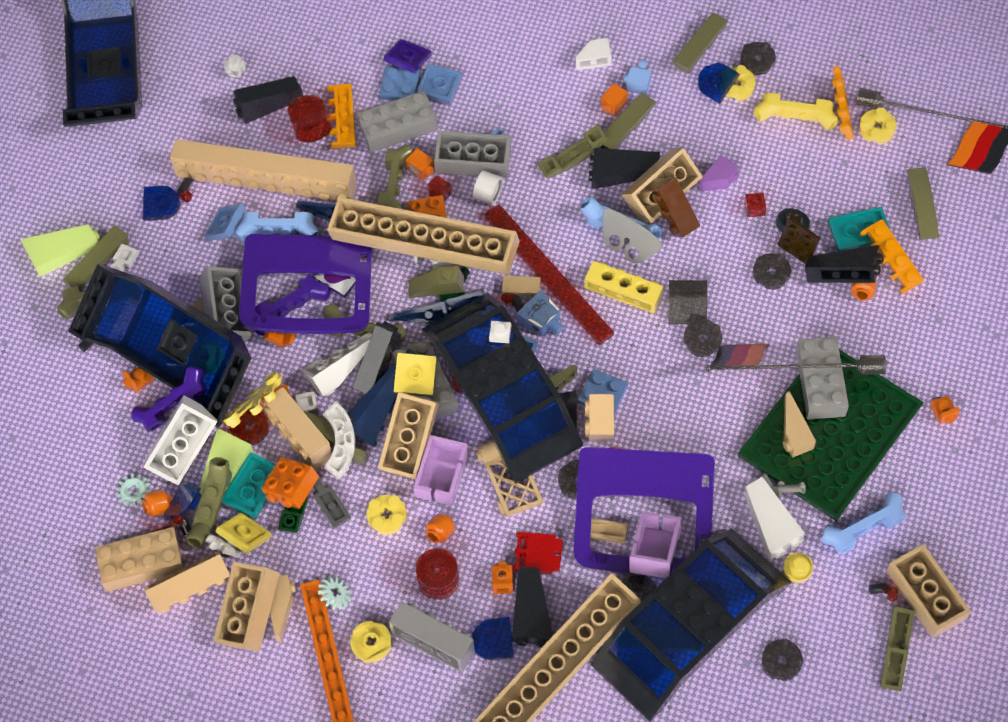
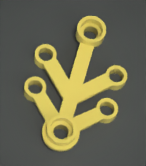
(254, 399)

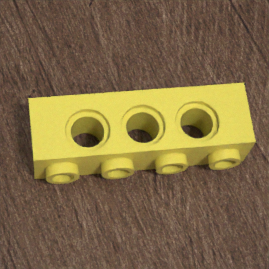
(647, 301)

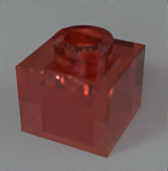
(438, 187)
(755, 205)

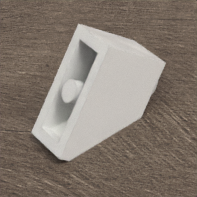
(594, 55)

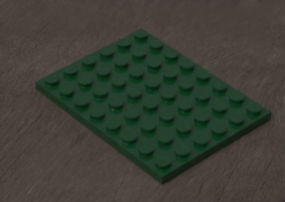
(845, 447)

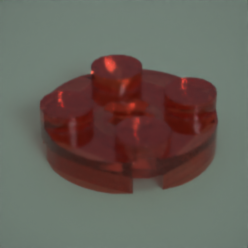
(257, 433)

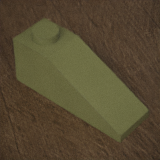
(437, 282)

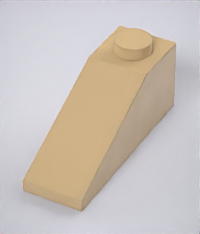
(797, 434)
(282, 605)

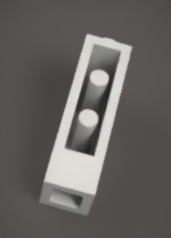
(773, 521)

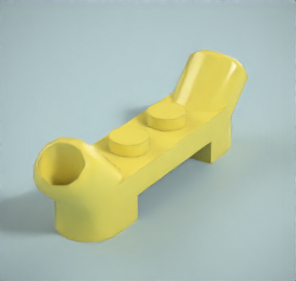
(773, 106)

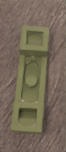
(574, 154)

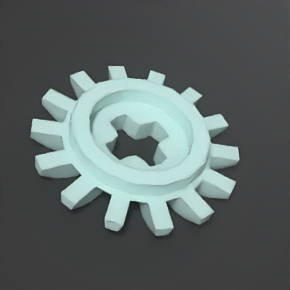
(128, 484)
(328, 594)

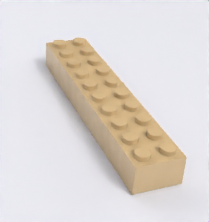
(263, 170)
(423, 235)
(563, 654)

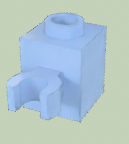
(638, 79)

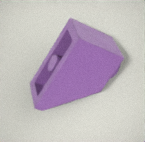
(719, 175)

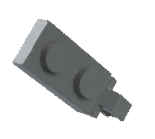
(330, 504)

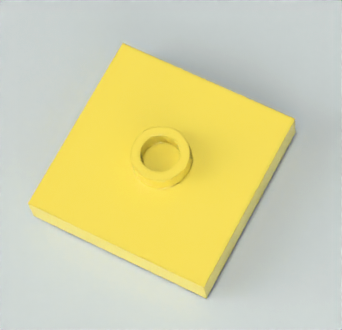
(415, 374)
(243, 533)

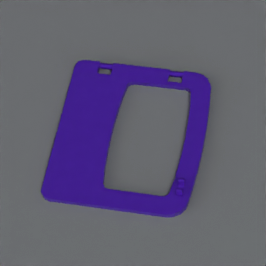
(304, 255)
(641, 474)

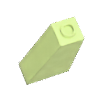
(59, 247)
(229, 448)

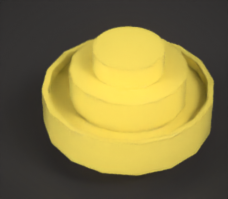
(798, 567)

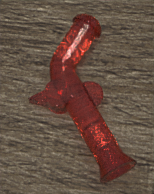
(177, 520)

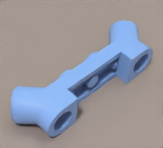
(594, 215)
(253, 224)
(845, 539)

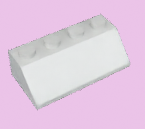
(180, 440)

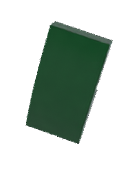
(292, 518)

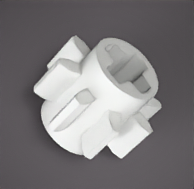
(234, 66)

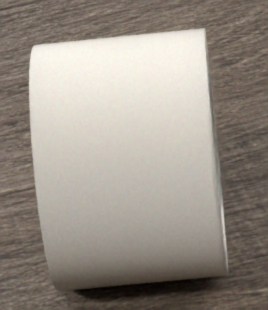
(488, 187)

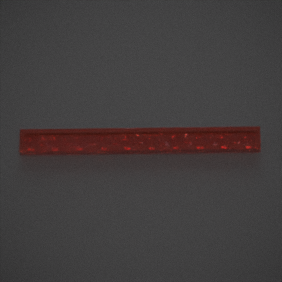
(552, 278)

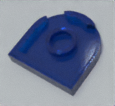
(716, 81)
(160, 203)
(186, 498)
(494, 639)

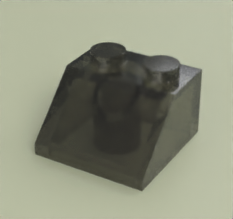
(687, 301)

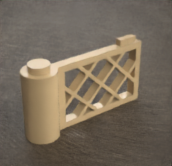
(489, 456)

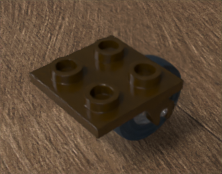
(796, 236)

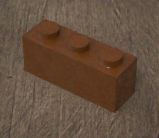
(675, 207)

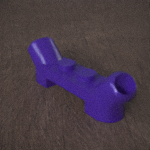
(308, 290)
(154, 417)

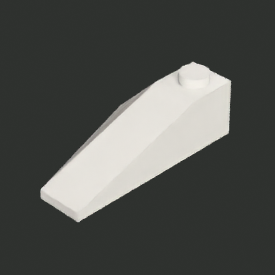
(331, 372)

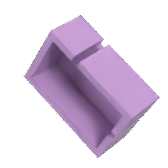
(441, 470)
(655, 548)

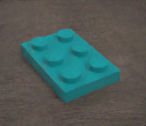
(847, 228)
(245, 490)

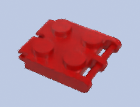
(538, 552)

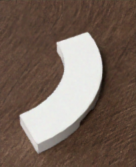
(344, 440)

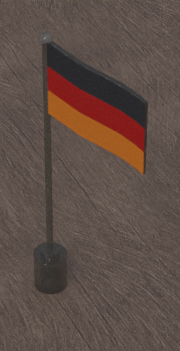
(980, 146)
(750, 355)

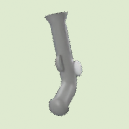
(782, 488)

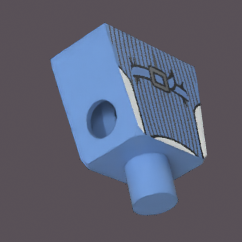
(540, 315)

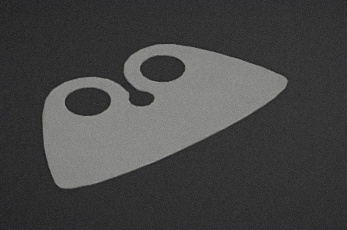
(624, 227)

